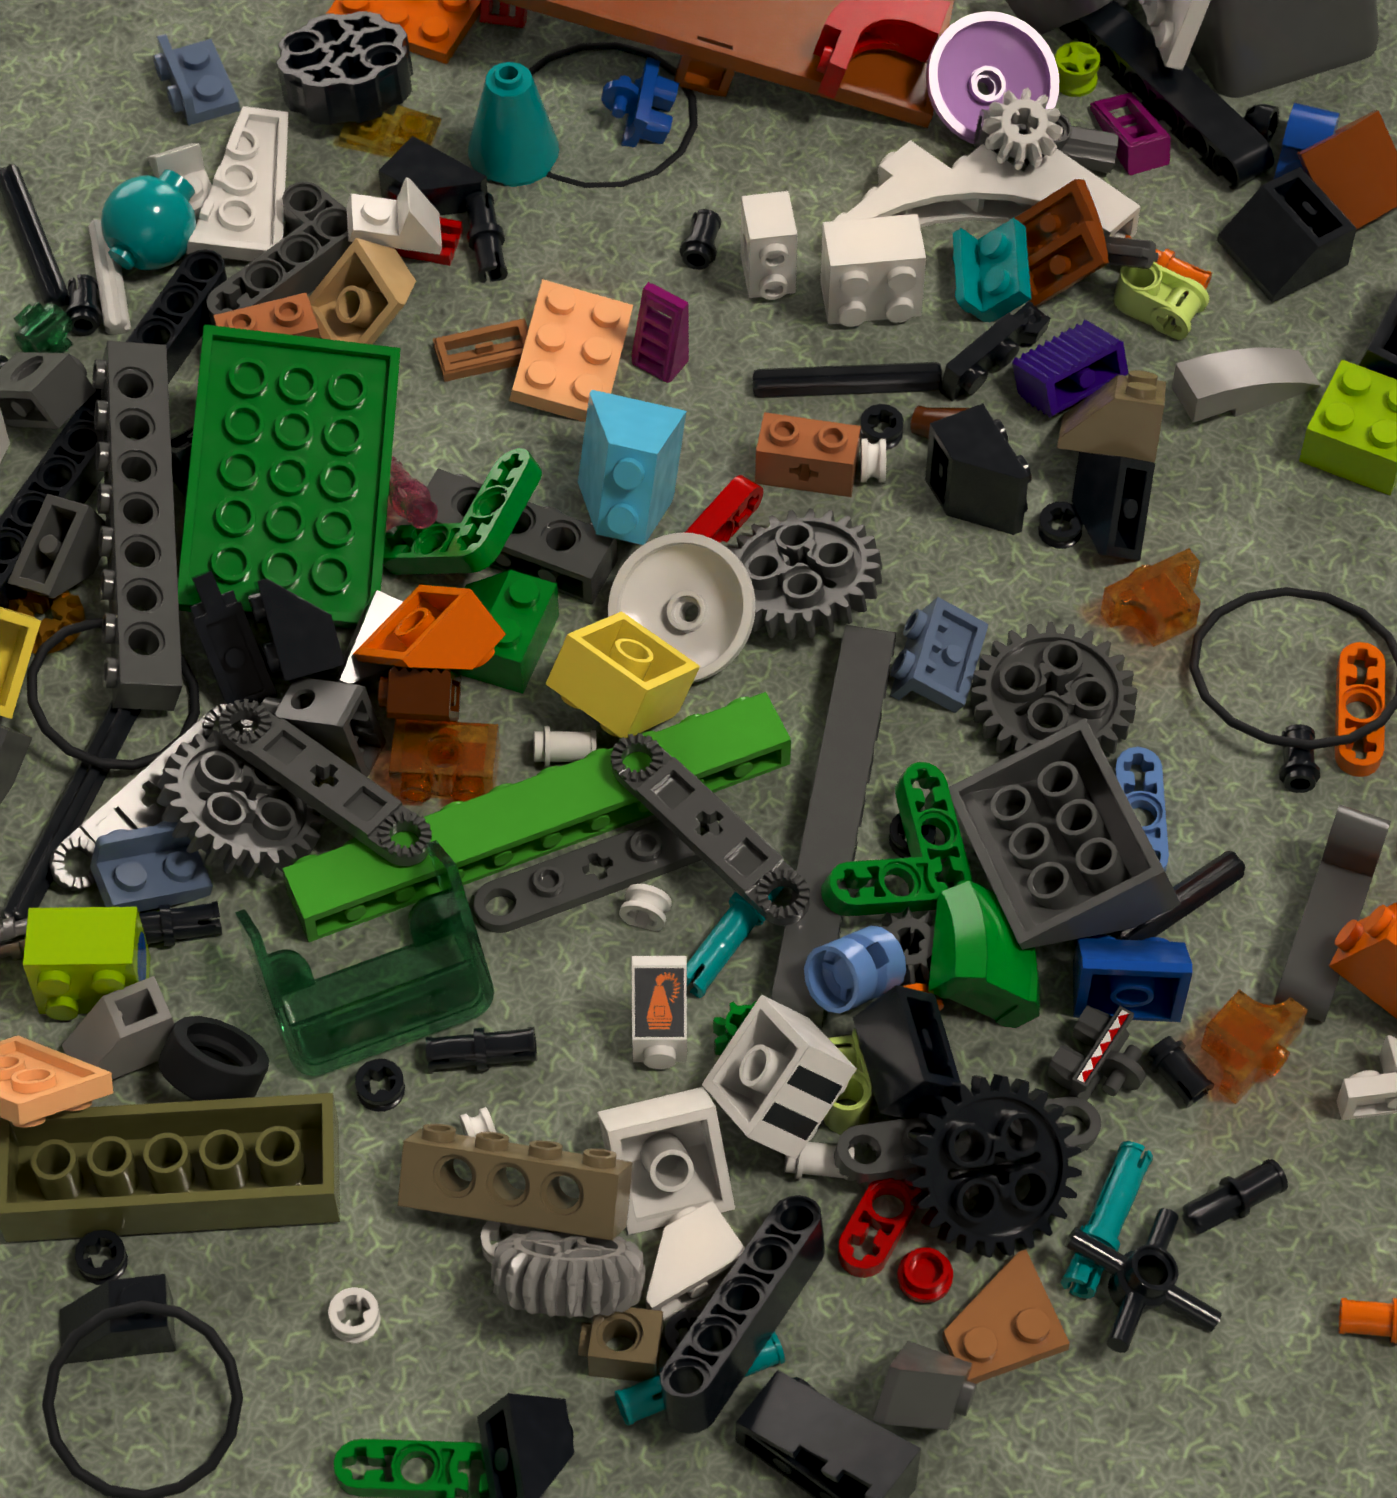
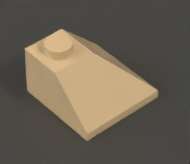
(361, 293)

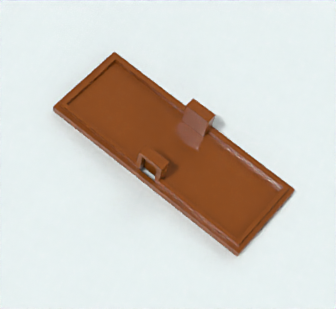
(756, 39)

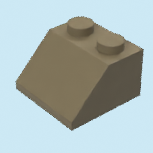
(1118, 418)

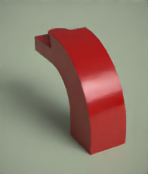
(876, 24)

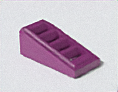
(1139, 146)
(661, 342)

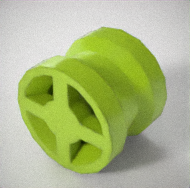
(1084, 61)

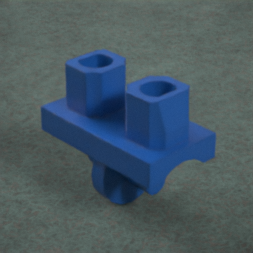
(637, 100)

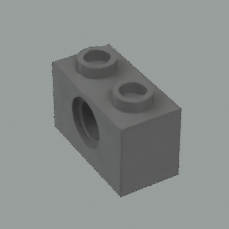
(42, 389)

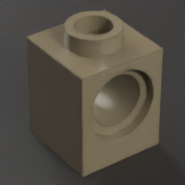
(637, 1362)

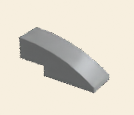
(1241, 381)

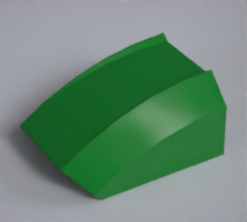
(980, 958)

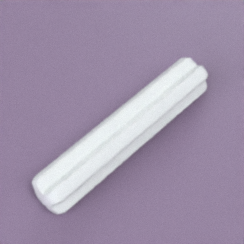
(110, 284)

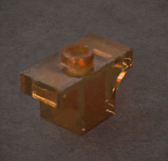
(1156, 598)
(1251, 1040)

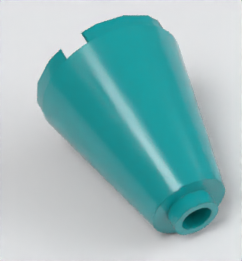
(511, 129)

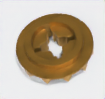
(66, 611)

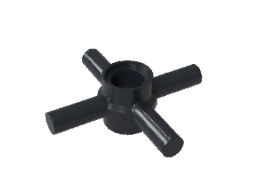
(1143, 1280)

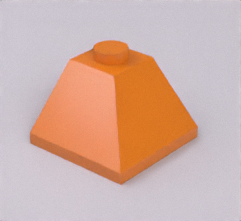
(435, 630)

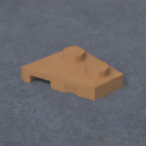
(1007, 1324)

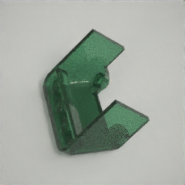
(385, 998)

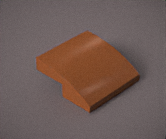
(1356, 168)
(1063, 241)

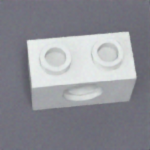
(768, 245)

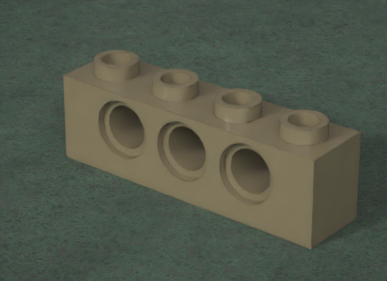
(433, 1185)

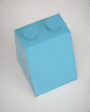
(629, 464)

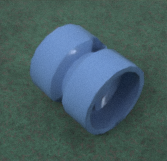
(854, 969)

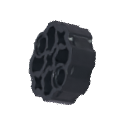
(345, 68)

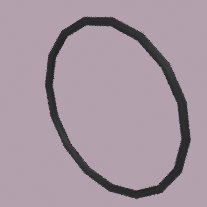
(692, 104)
(1282, 740)

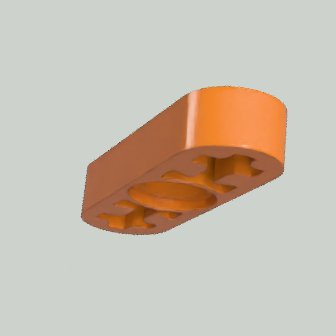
(1372, 694)

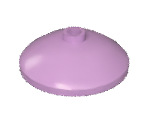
(991, 51)

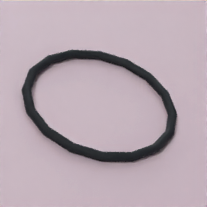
(59, 741)
(89, 1326)

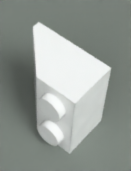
(673, 1155)

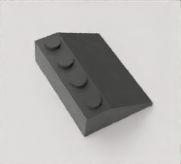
(1062, 842)

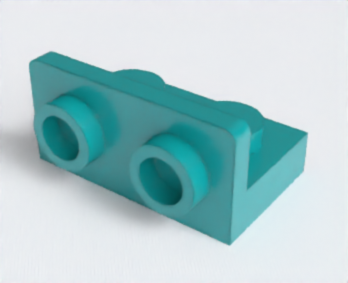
(992, 271)

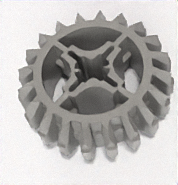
(567, 1274)

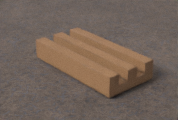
(485, 356)

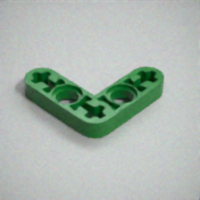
(480, 535)
(919, 869)
(445, 1456)

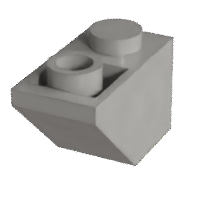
(123, 1030)

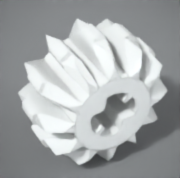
(1039, 125)

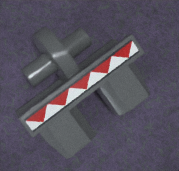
(1106, 1037)

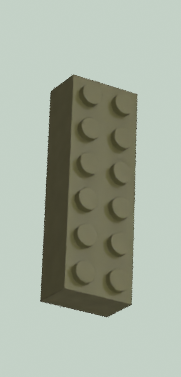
(171, 1168)

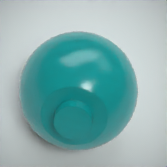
(149, 221)

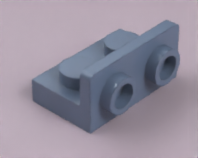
(196, 79)
(939, 654)
(148, 868)

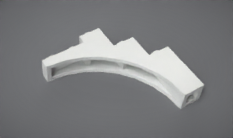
(983, 189)

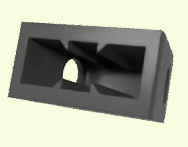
(335, 717)

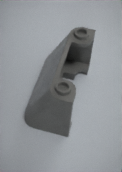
(1276, 42)

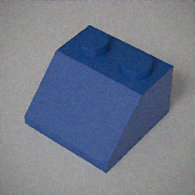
(1139, 975)

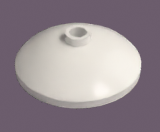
(681, 572)

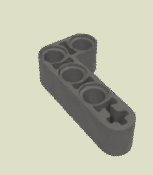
(295, 263)
(1333, 902)

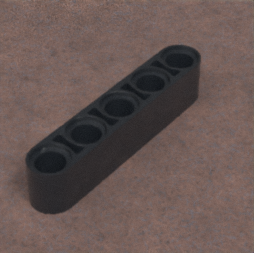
(742, 1314)

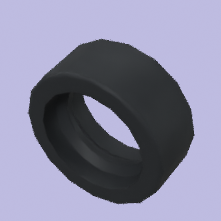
(212, 1060)

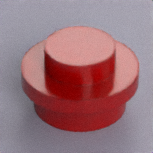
(925, 1275)

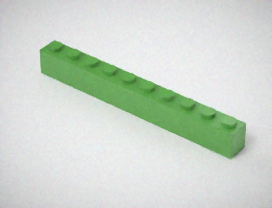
(532, 817)

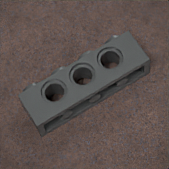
(544, 530)

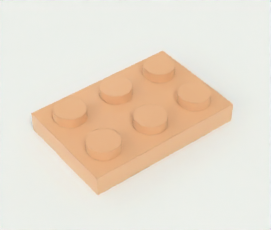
(570, 350)
(45, 1082)

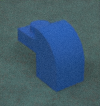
(1304, 128)

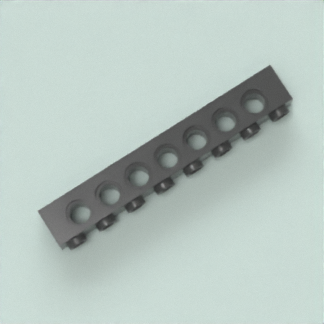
(137, 679)

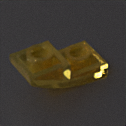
(389, 132)

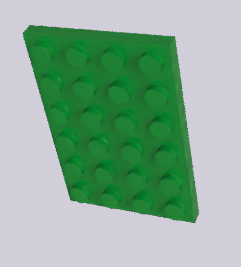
(290, 468)

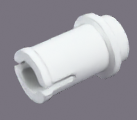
(562, 745)
(815, 1160)

